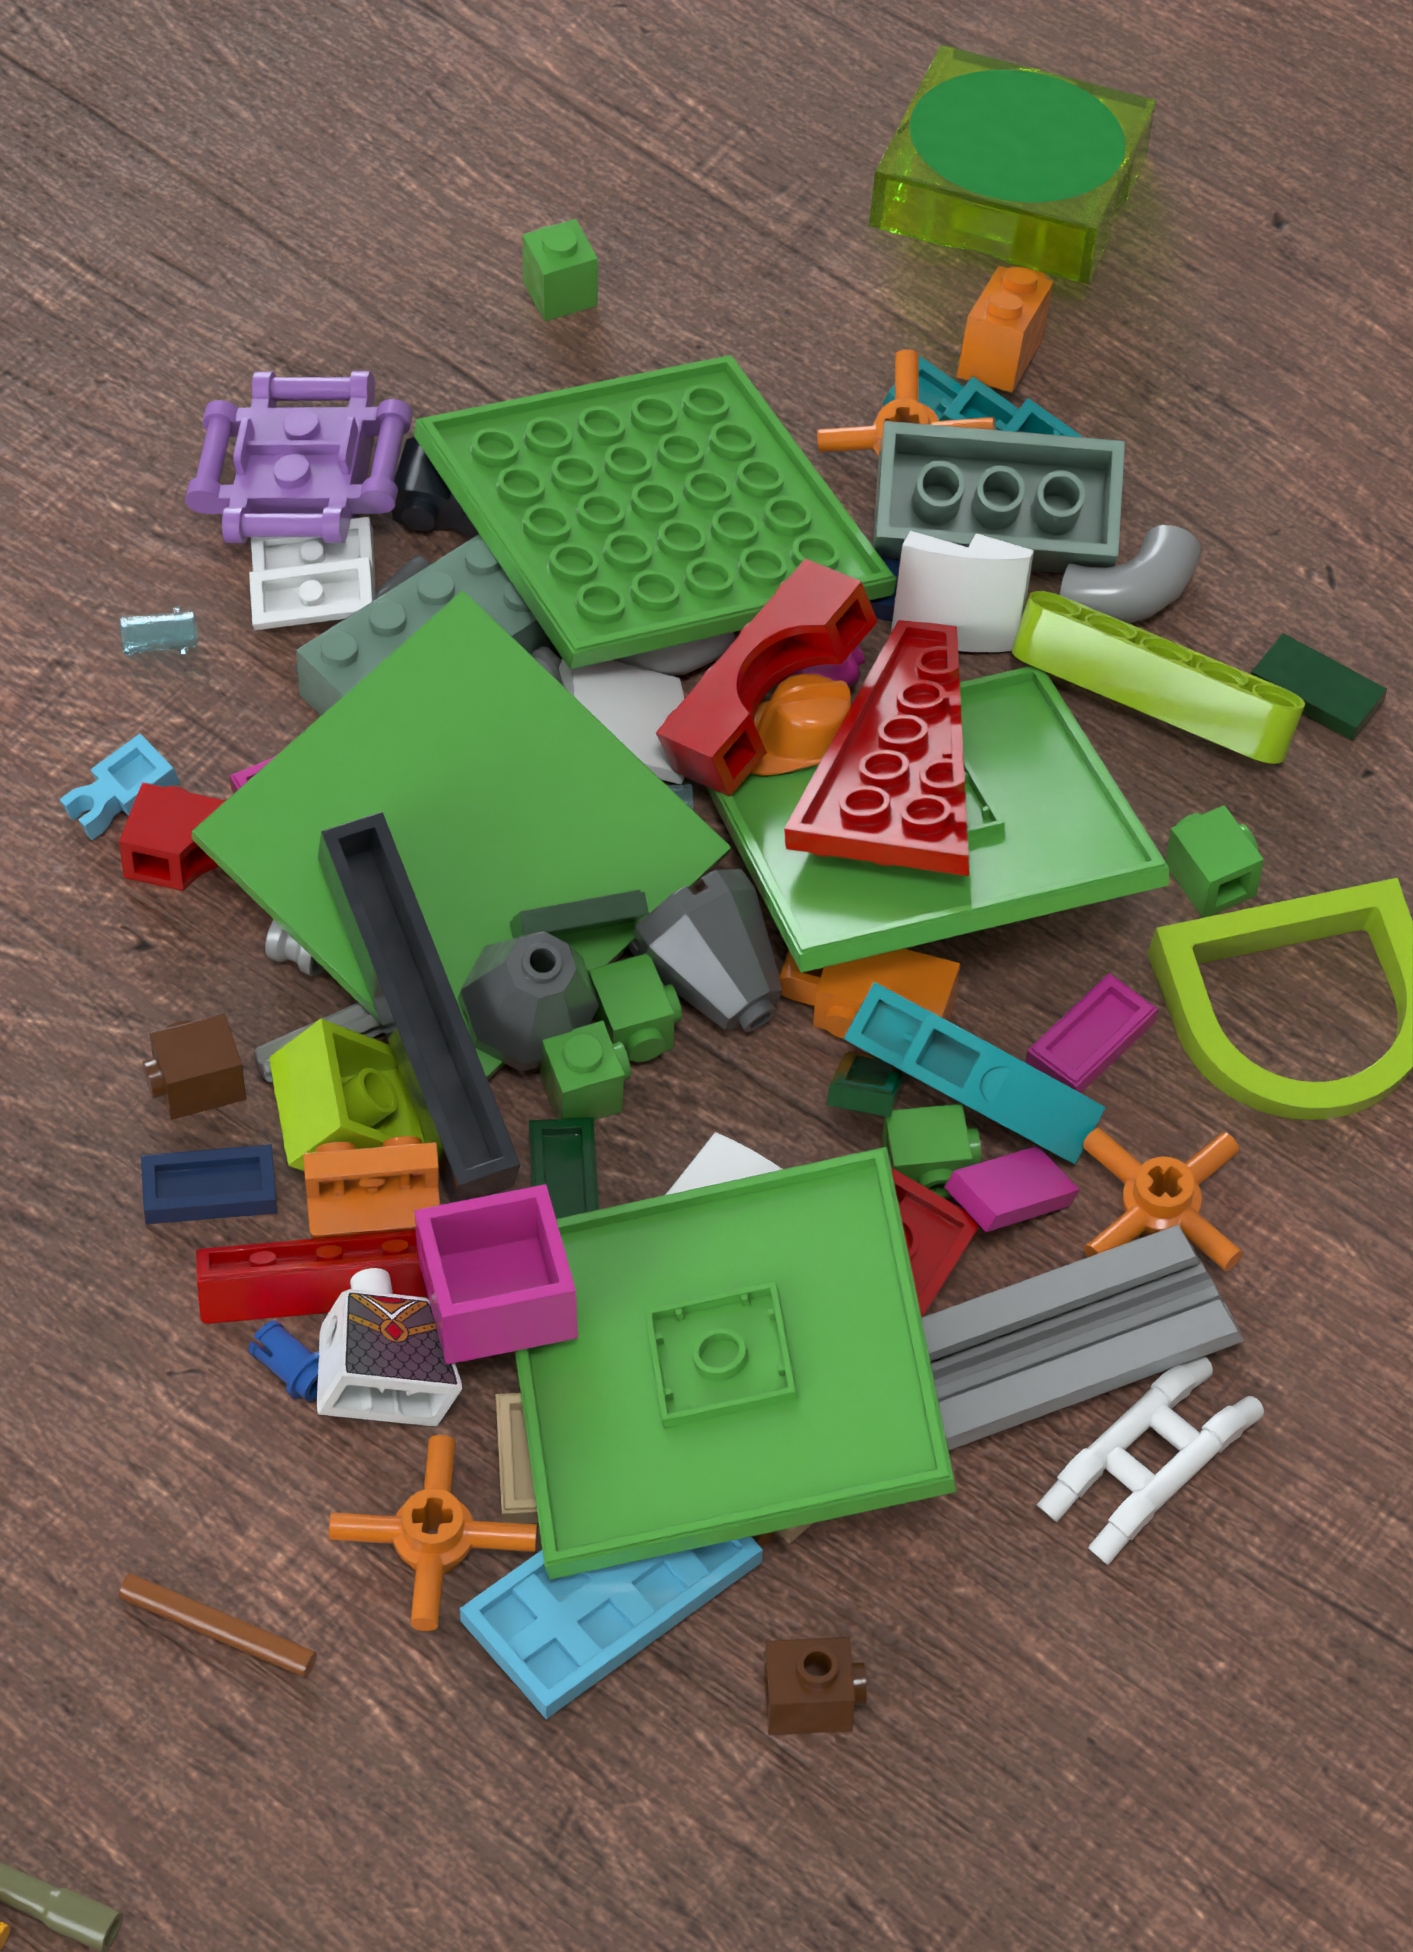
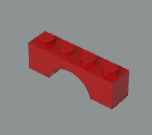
(807, 623)
(158, 835)

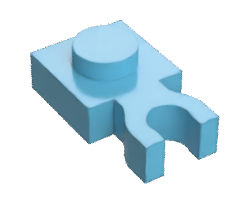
(117, 785)

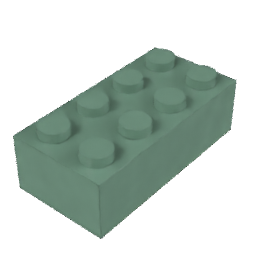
(1005, 485)
(359, 643)

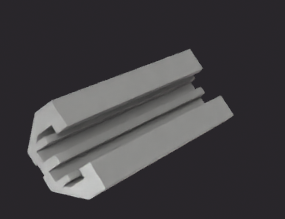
(1074, 1334)

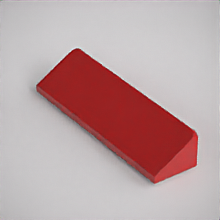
(299, 1274)

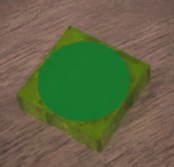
(1012, 163)

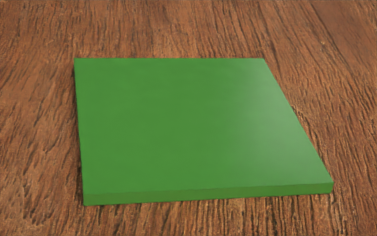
(490, 791)
(1040, 833)
(733, 1368)

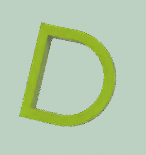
(1181, 946)

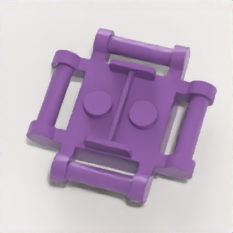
(300, 465)

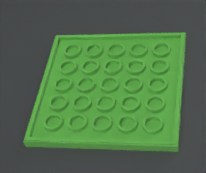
(645, 506)

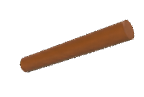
(217, 1625)

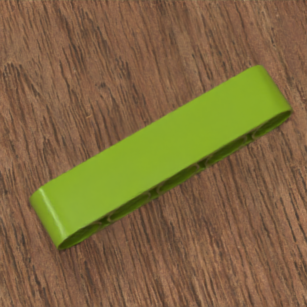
(1157, 677)

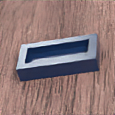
(208, 1184)

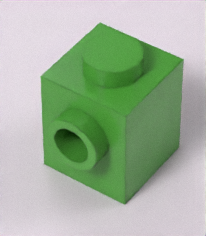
(560, 269)
(1214, 860)
(636, 1006)
(584, 1073)
(930, 1144)

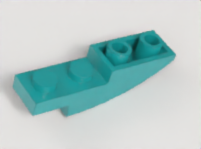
(974, 1072)

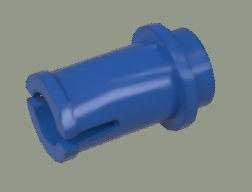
(287, 1359)

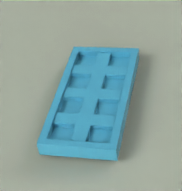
(580, 1627)

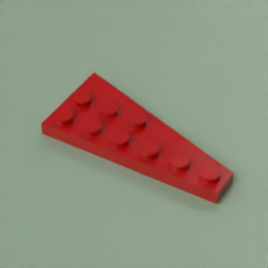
(896, 764)

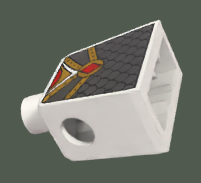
(383, 1357)

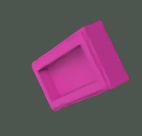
(1092, 1034)
(1011, 1188)

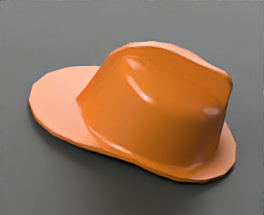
(800, 722)

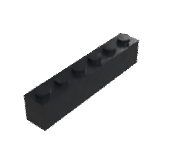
(417, 1008)

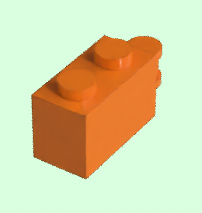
(1005, 327)
(841, 988)

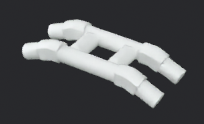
(1149, 1489)

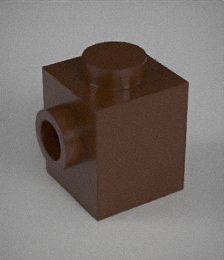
(195, 1066)
(812, 1685)

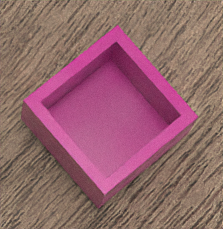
(496, 1274)

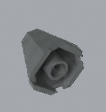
(714, 950)
(524, 995)

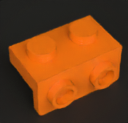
(369, 1187)

